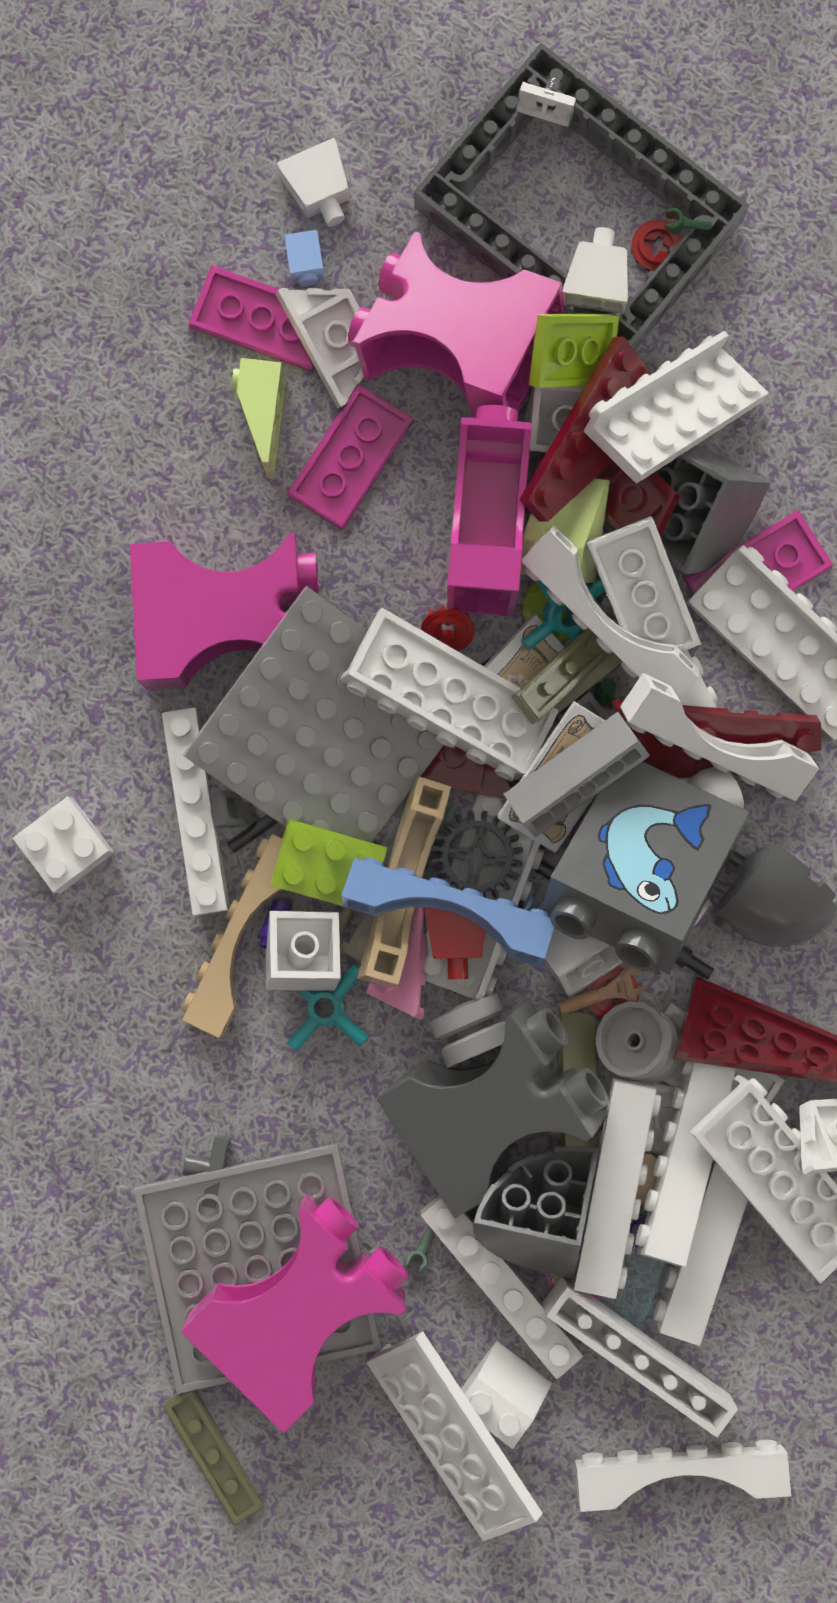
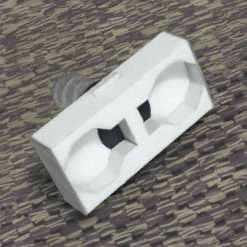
(546, 102)

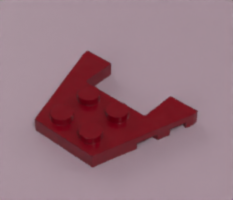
(633, 502)

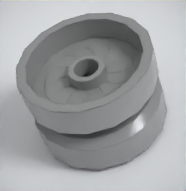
(471, 1028)
(638, 1042)

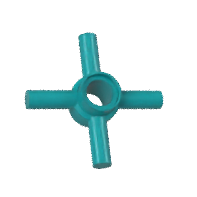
(552, 618)
(337, 1018)

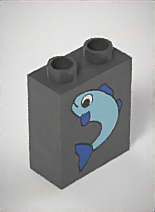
(643, 866)

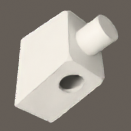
(317, 181)
(598, 275)

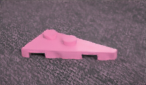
(408, 992)

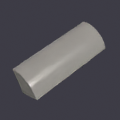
(576, 774)

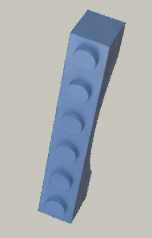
(379, 889)

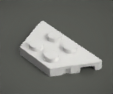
(323, 327)
(818, 1136)

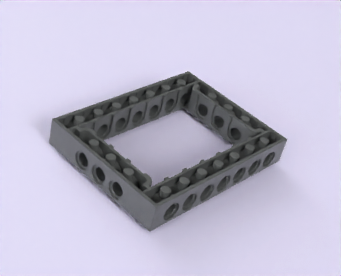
(620, 136)

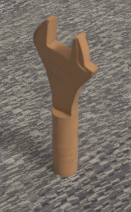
(618, 988)

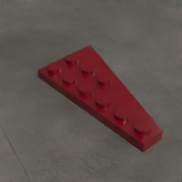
(573, 456)
(745, 728)
(750, 1036)

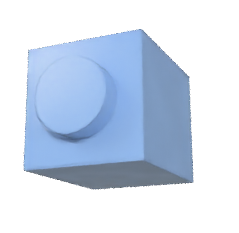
(304, 258)

